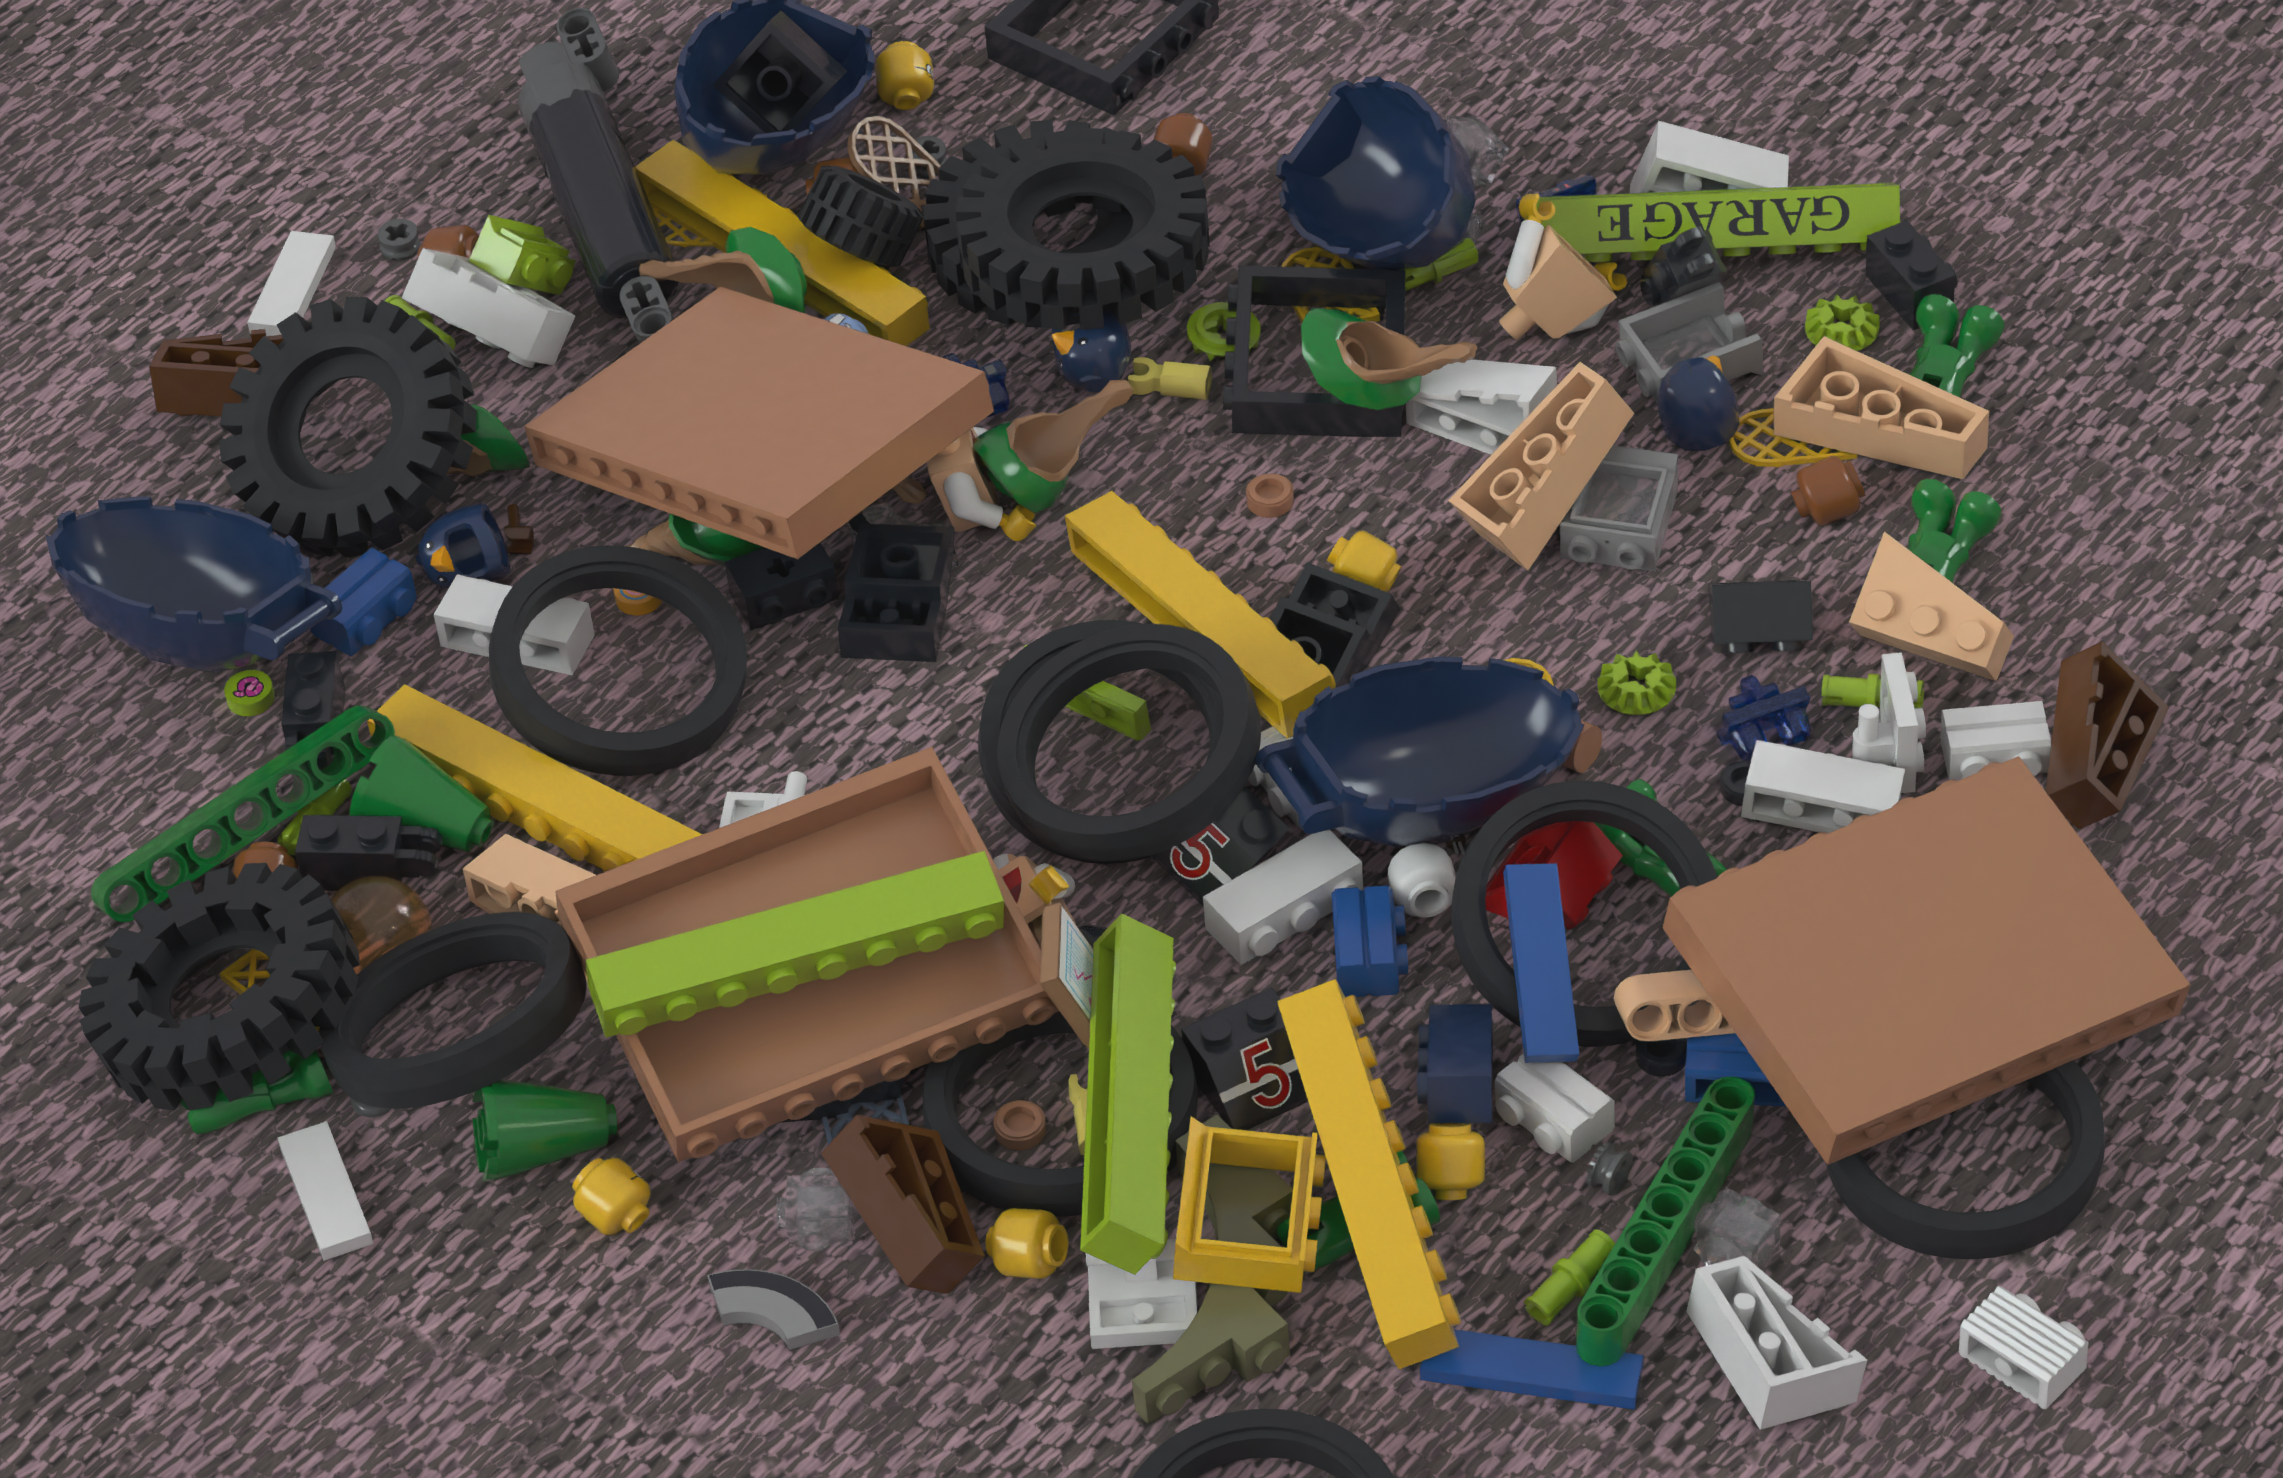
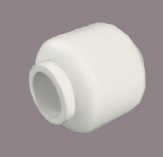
(1422, 879)

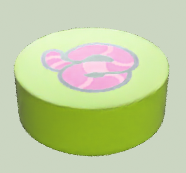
(249, 693)

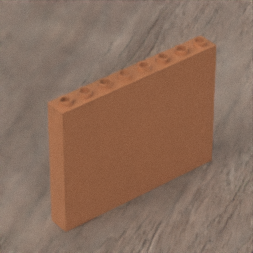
(759, 420)
(1923, 958)
(823, 1040)

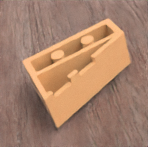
(1928, 615)

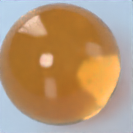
(380, 915)

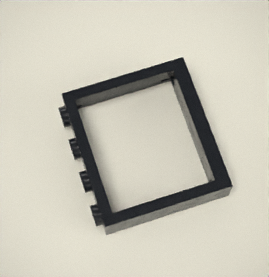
(1013, 46)
(1314, 287)

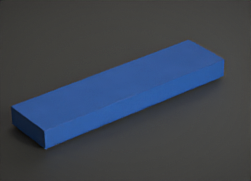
(1541, 963)
(1535, 1370)

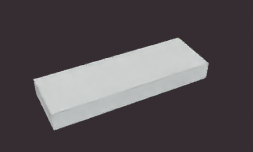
(292, 280)
(325, 1191)

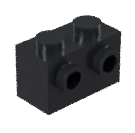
(1907, 269)

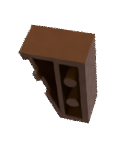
(196, 372)
(2099, 734)
(907, 1199)

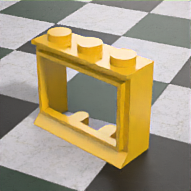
(1241, 1262)

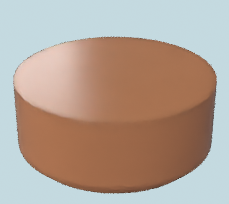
(1270, 495)
(1586, 749)
(1019, 1125)

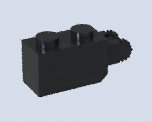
(1682, 267)
(312, 697)
(354, 847)

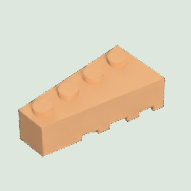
(1879, 413)
(1543, 465)
(519, 879)

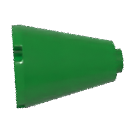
(422, 794)
(536, 1125)

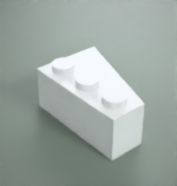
(1700, 161)
(489, 308)
(1479, 400)
(1768, 1348)

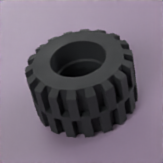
(860, 216)

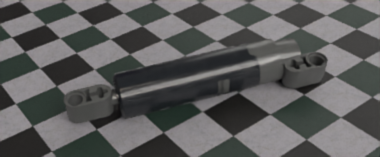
(594, 173)

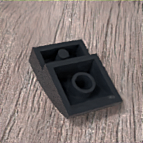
(896, 592)
(1336, 620)

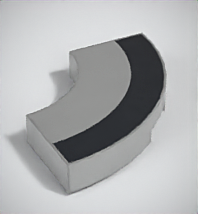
(774, 1303)

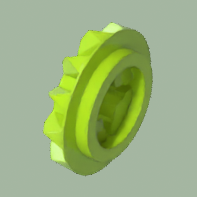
(1205, 323)
(1857, 335)
(1630, 696)

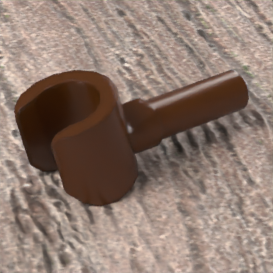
(519, 537)

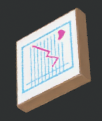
(1067, 969)

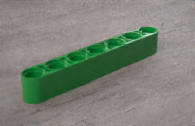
(219, 813)
(1664, 1221)

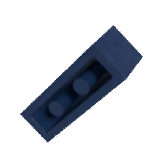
(1456, 1064)

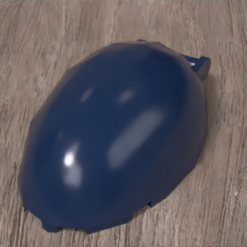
(724, 133)
(1379, 178)
(188, 581)
(1422, 749)

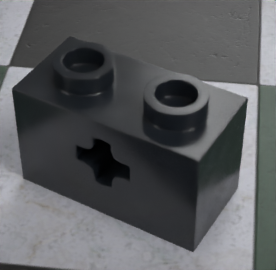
(777, 586)

